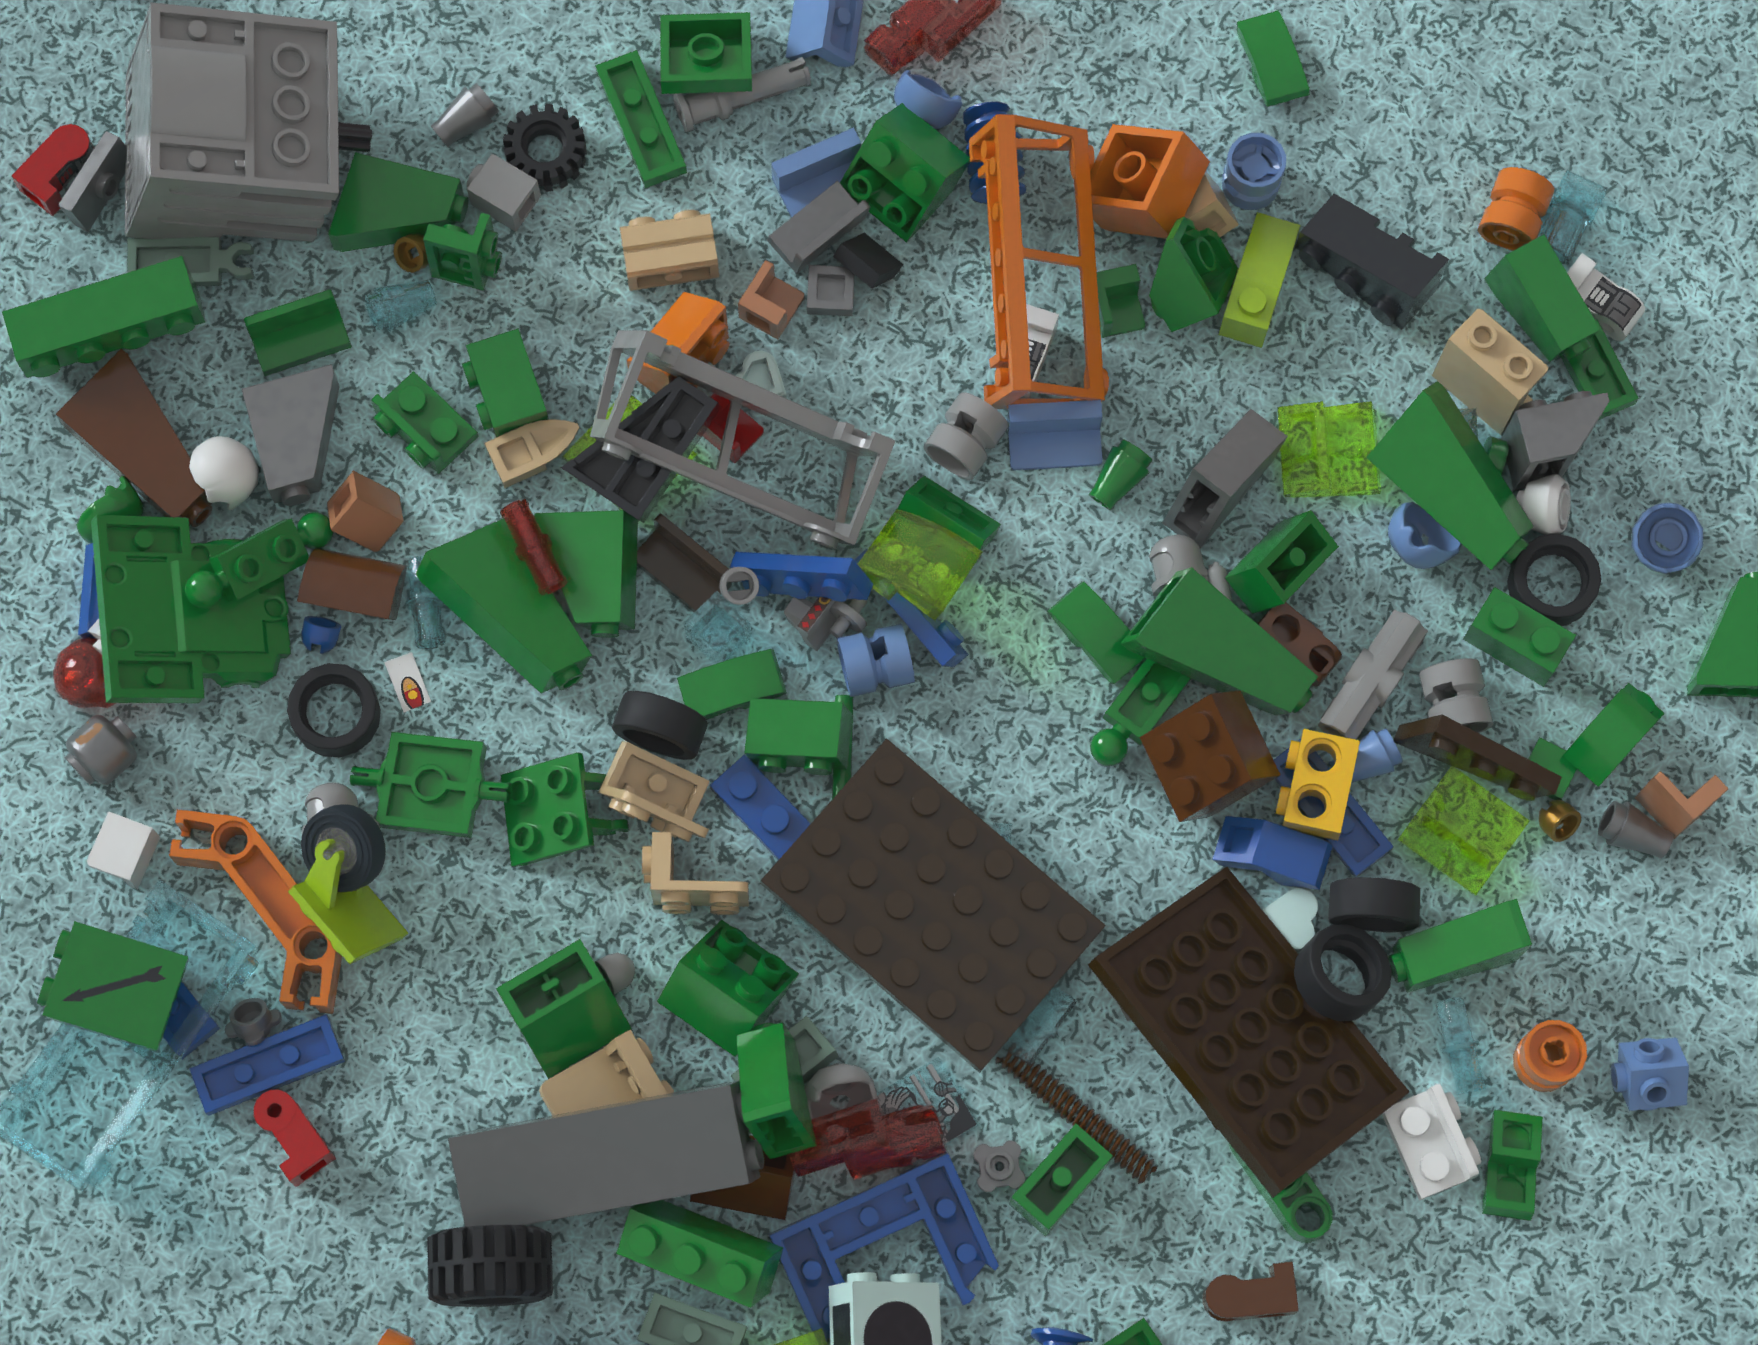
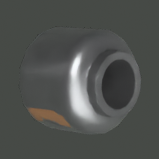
(101, 749)

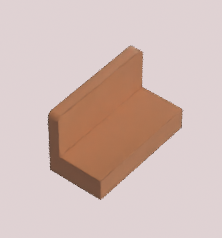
(1672, 808)

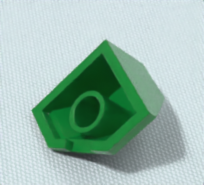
(1191, 276)

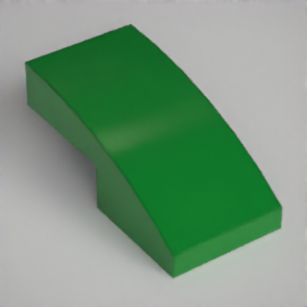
(1273, 58)
(1095, 629)
(732, 683)
(1512, 1165)

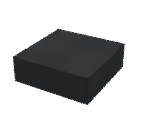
(868, 260)

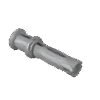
(702, 107)

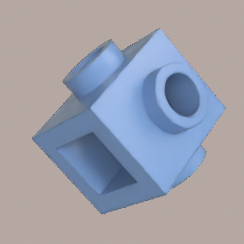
(1651, 1074)

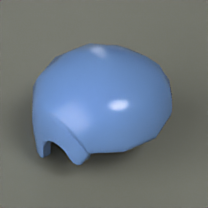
(926, 99)
(1673, 528)
(1405, 535)

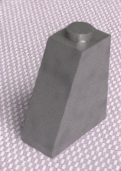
(293, 430)
(1224, 477)

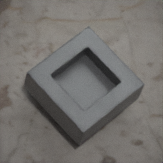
(830, 290)

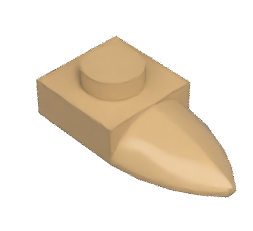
(529, 448)

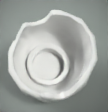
(224, 470)

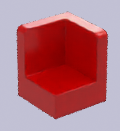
(746, 432)

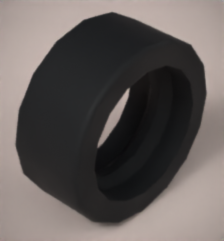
(1574, 552)
(312, 682)
(660, 725)
(1375, 904)
(1359, 948)

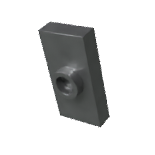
(95, 182)

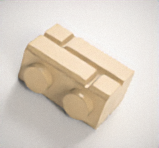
(669, 250)

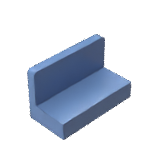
(825, 30)
(814, 169)
(1055, 435)

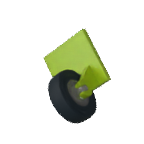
(343, 856)

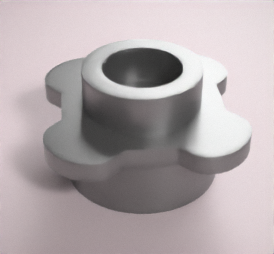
(252, 1021)
(989, 1176)

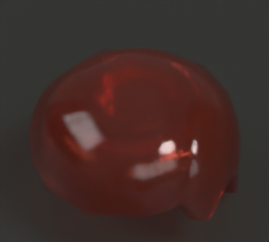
(80, 675)

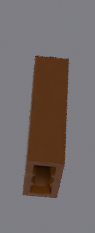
(132, 436)

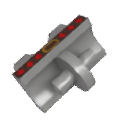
(824, 617)

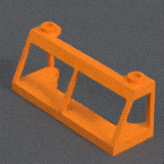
(997, 149)

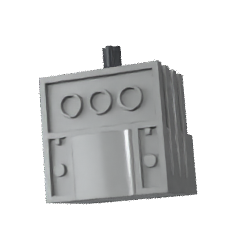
(233, 125)

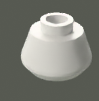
(1547, 504)

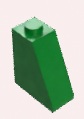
(392, 201)
(1543, 300)
(600, 564)
(1731, 653)
(1461, 947)
(774, 1090)

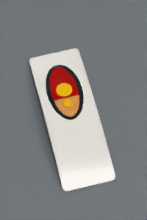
(407, 682)

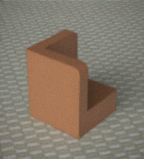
(769, 302)
(365, 511)

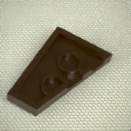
(1476, 754)

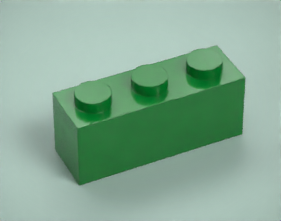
(700, 1251)

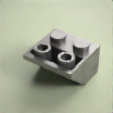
(1548, 436)

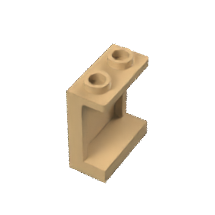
(1488, 370)

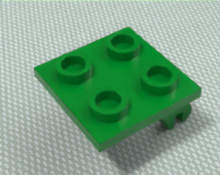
(550, 810)

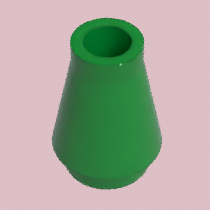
(1120, 473)

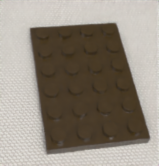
(932, 905)
(1225, 1014)

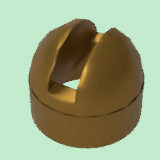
(404, 257)
(1555, 815)

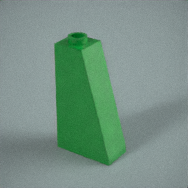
(1452, 478)
(501, 603)
(1217, 644)

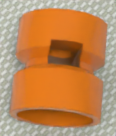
(1516, 208)
(1550, 1055)

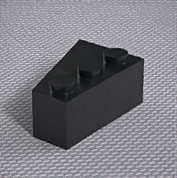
(1370, 261)
(670, 419)

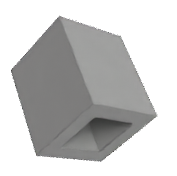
(503, 191)

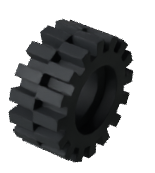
(546, 123)

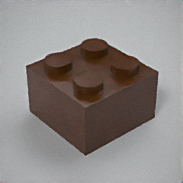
(1209, 756)

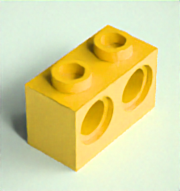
(1329, 786)

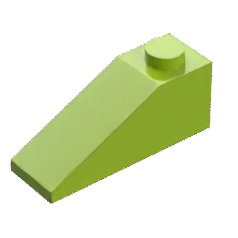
(1259, 280)

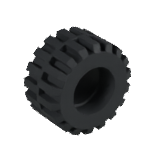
(489, 1265)

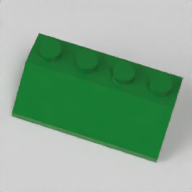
(104, 318)

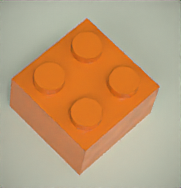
(1145, 180)

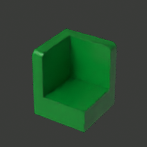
(1119, 301)

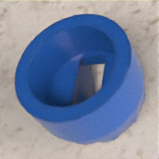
(320, 632)

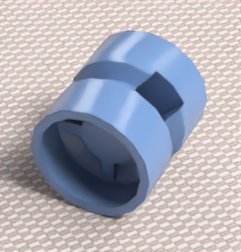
(1253, 171)
(875, 660)

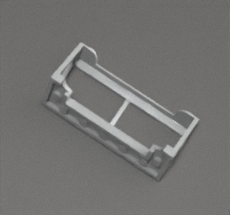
(652, 349)

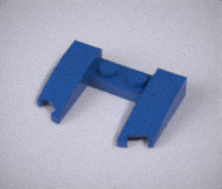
(921, 1193)

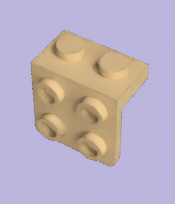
(655, 788)
(680, 895)
(607, 1077)

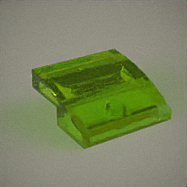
(1328, 450)
(918, 562)
(1463, 830)

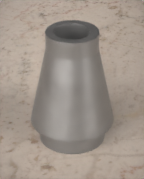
(465, 115)
(1633, 830)

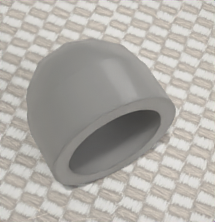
(739, 574)
(618, 969)

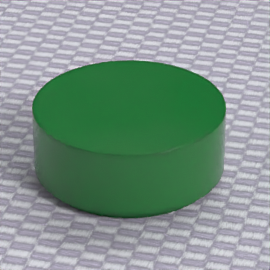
(1497, 451)

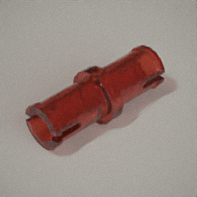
(533, 547)

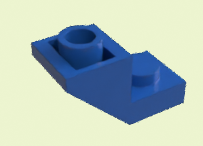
(1275, 850)

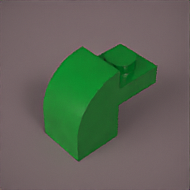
(1613, 734)

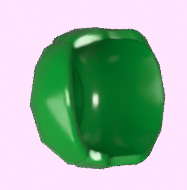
(117, 501)

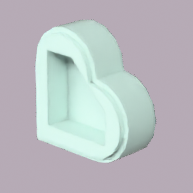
(762, 370)
(1294, 916)

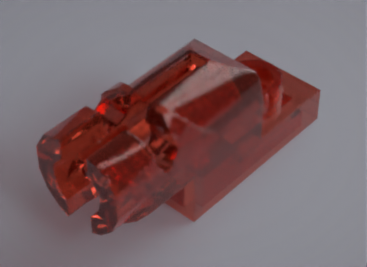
(926, 26)
(871, 1140)

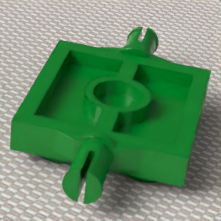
(431, 784)

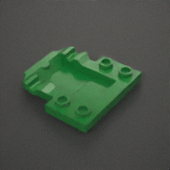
(152, 635)

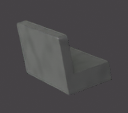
(817, 226)

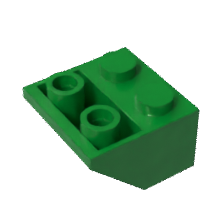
(904, 171)
(726, 985)
(564, 1008)

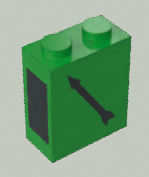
(113, 986)

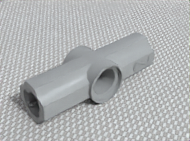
(1373, 676)

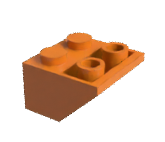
(696, 327)

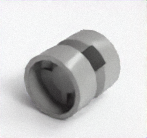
(968, 432)
(1460, 677)

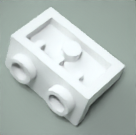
(1432, 1141)

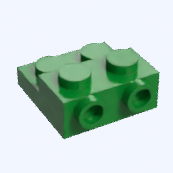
(705, 53)

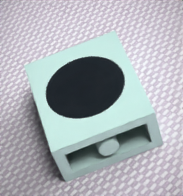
(884, 1312)

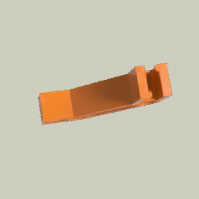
(266, 887)

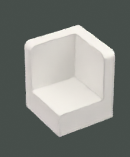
(123, 849)

